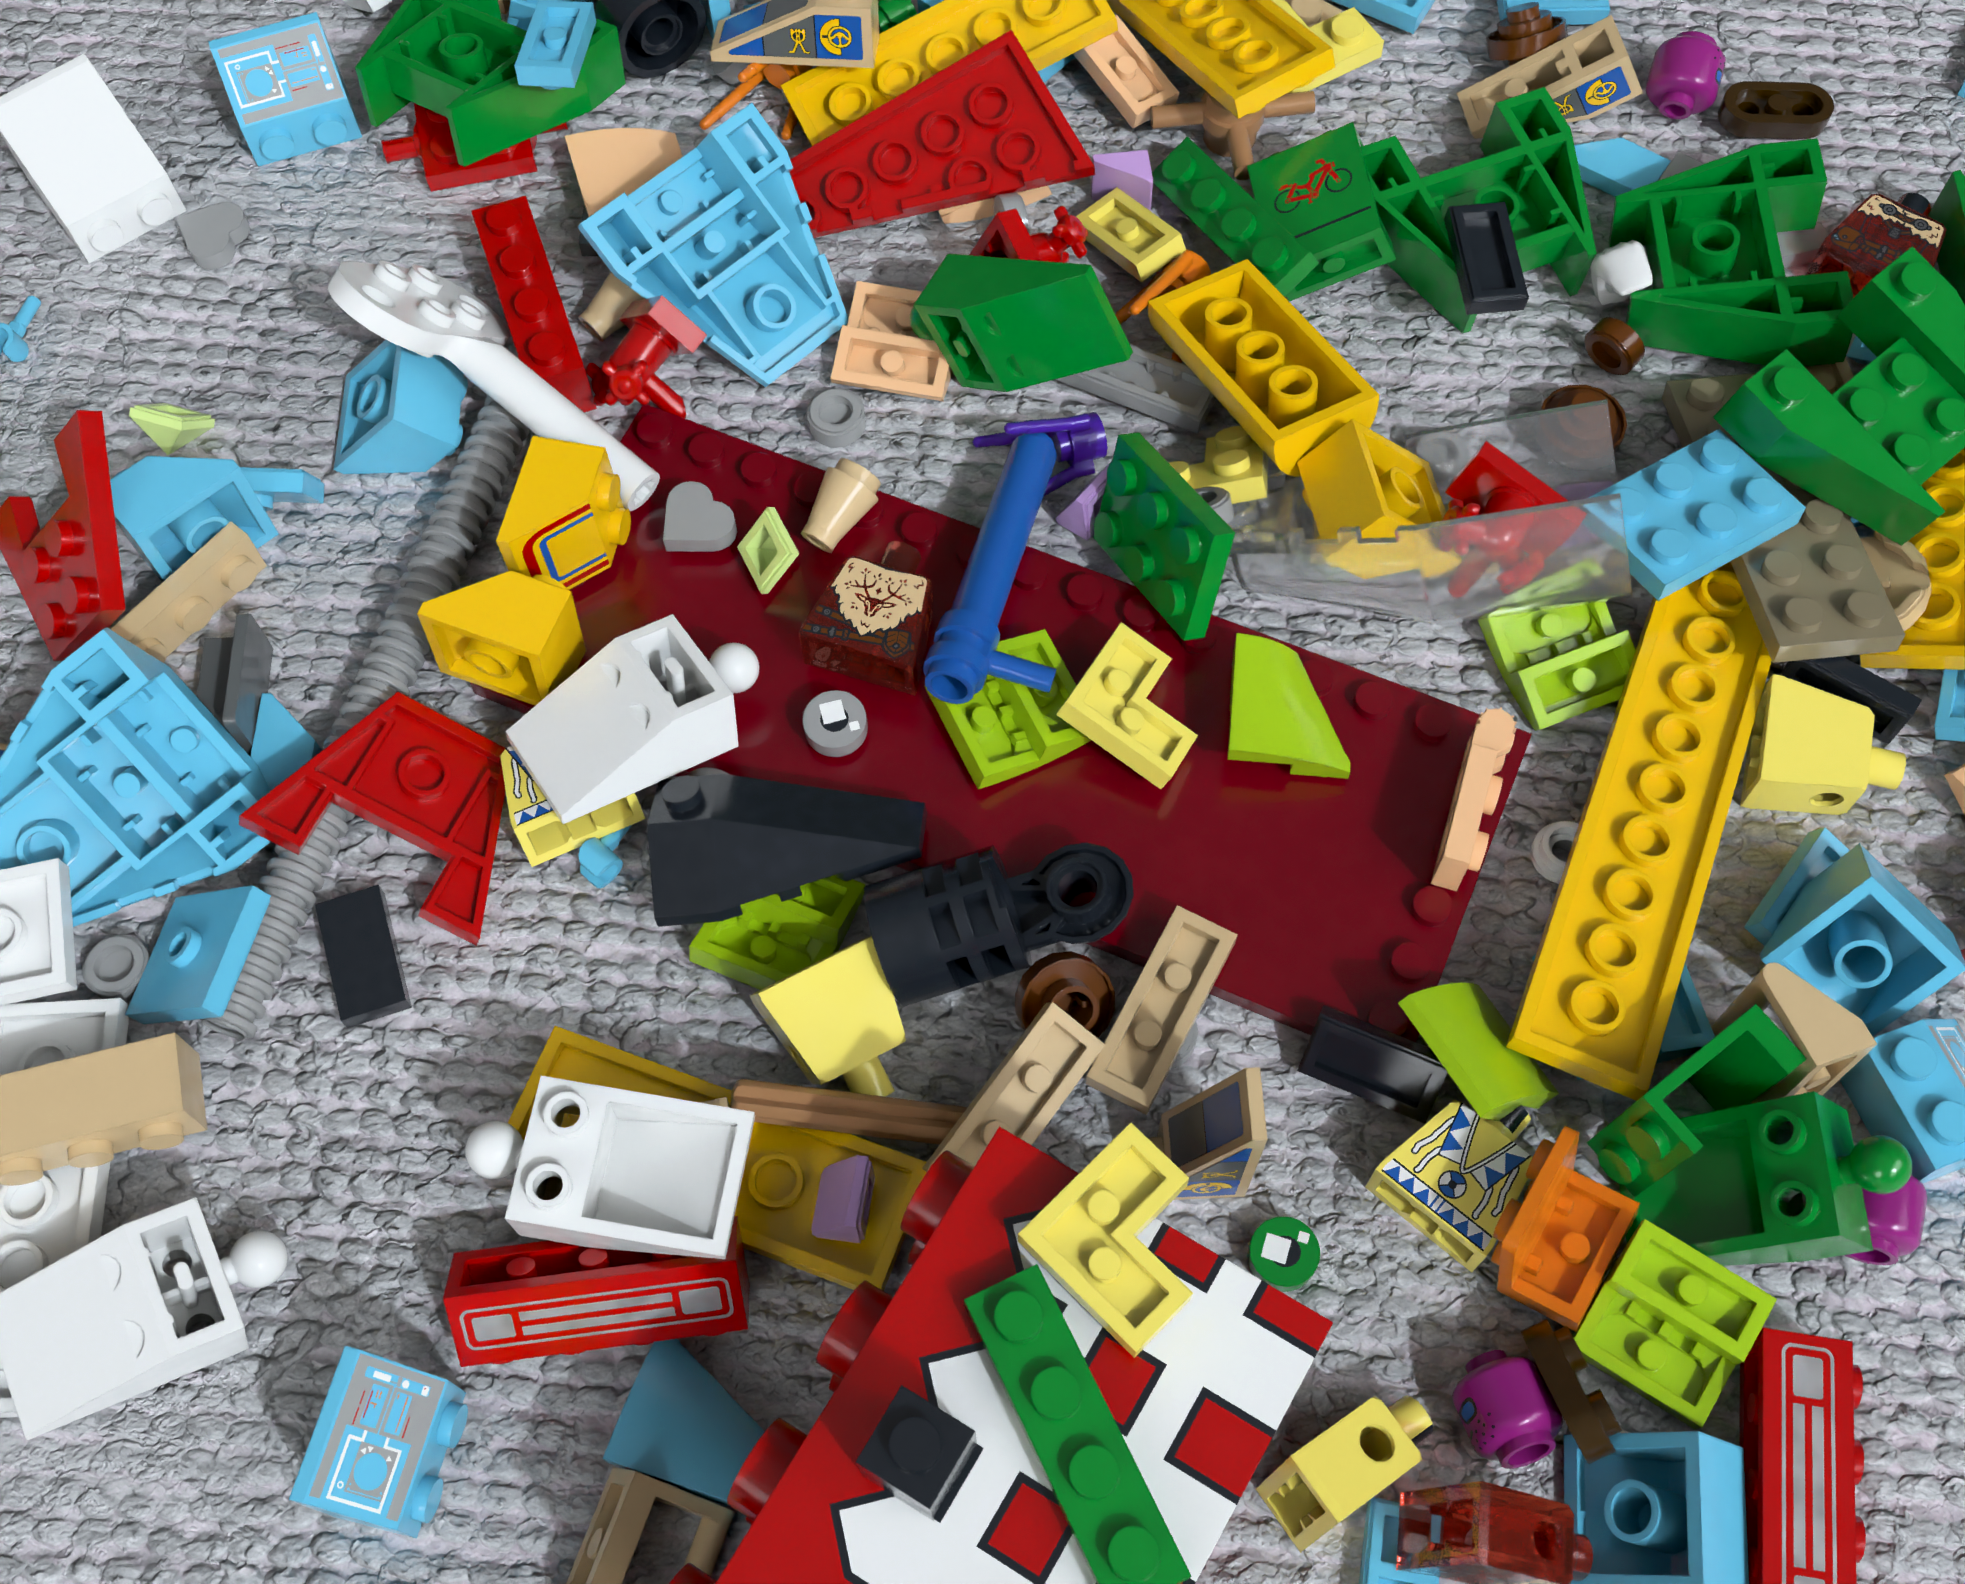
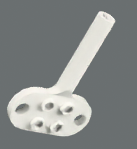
(445, 320)

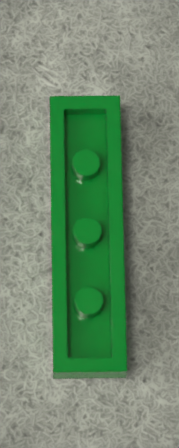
(1231, 216)
(1074, 1434)

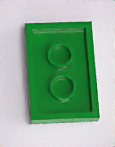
(1163, 535)

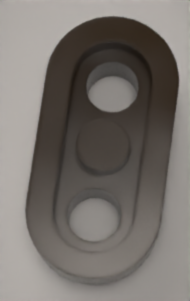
(1775, 110)
(1585, 1414)

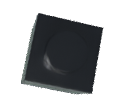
(917, 1452)

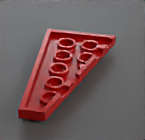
(943, 144)

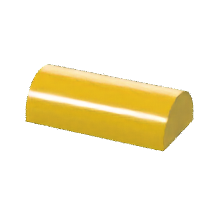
(1263, 362)

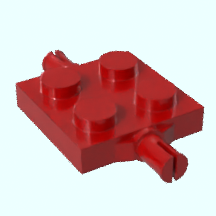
(437, 153)

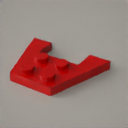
(73, 563)
(414, 779)

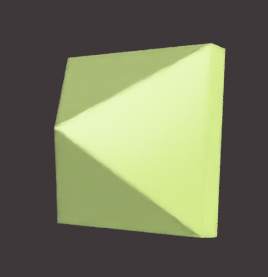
(170, 424)
(768, 550)

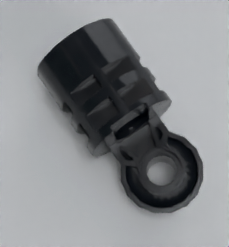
(654, 33)
(973, 923)

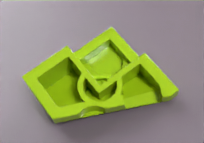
(1279, 712)

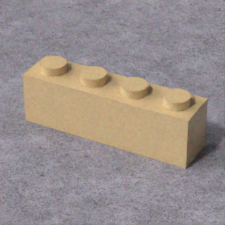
(99, 1106)

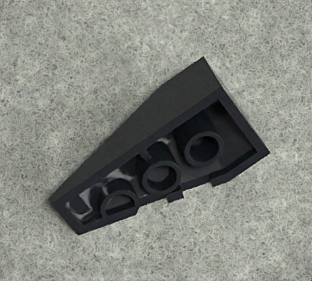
(747, 838)

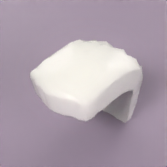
(1620, 272)

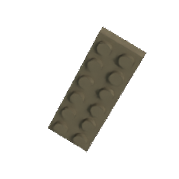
(1814, 581)

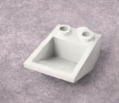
(632, 717)
(632, 1169)
(118, 1324)

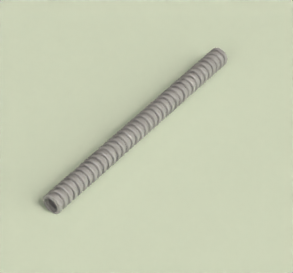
(386, 670)

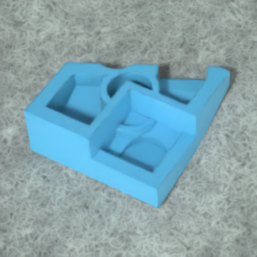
(682, 1426)

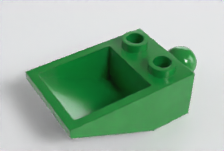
(1018, 321)
(1746, 1183)

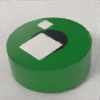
(1283, 1253)

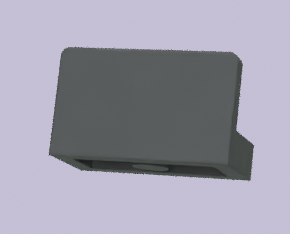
(235, 676)

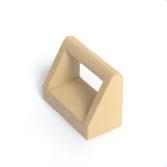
(1818, 1026)
(622, 1517)

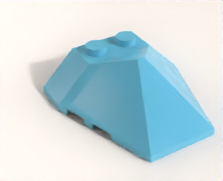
(727, 248)
(124, 781)

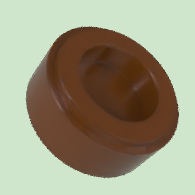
(1614, 346)

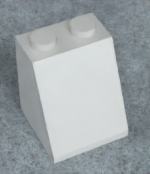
(86, 158)

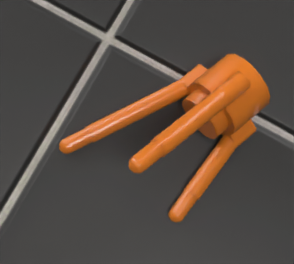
(750, 77)
(1176, 274)

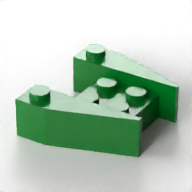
(461, 65)
(1525, 164)
(1721, 262)
(1886, 425)

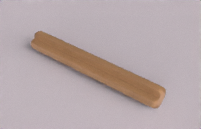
(845, 1111)

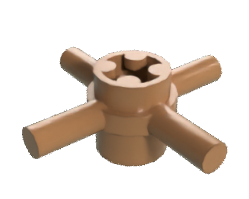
(1223, 131)

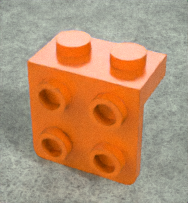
(1561, 1236)

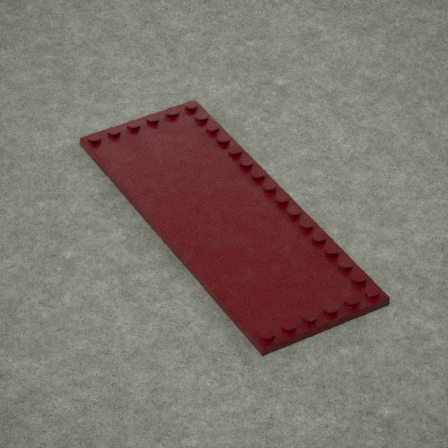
(1306, 869)

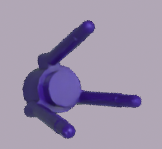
(1075, 438)

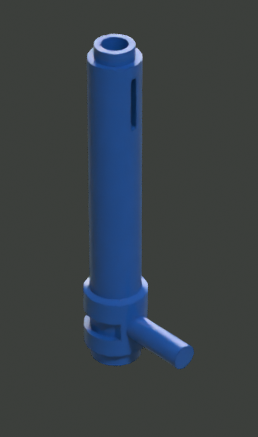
(969, 632)

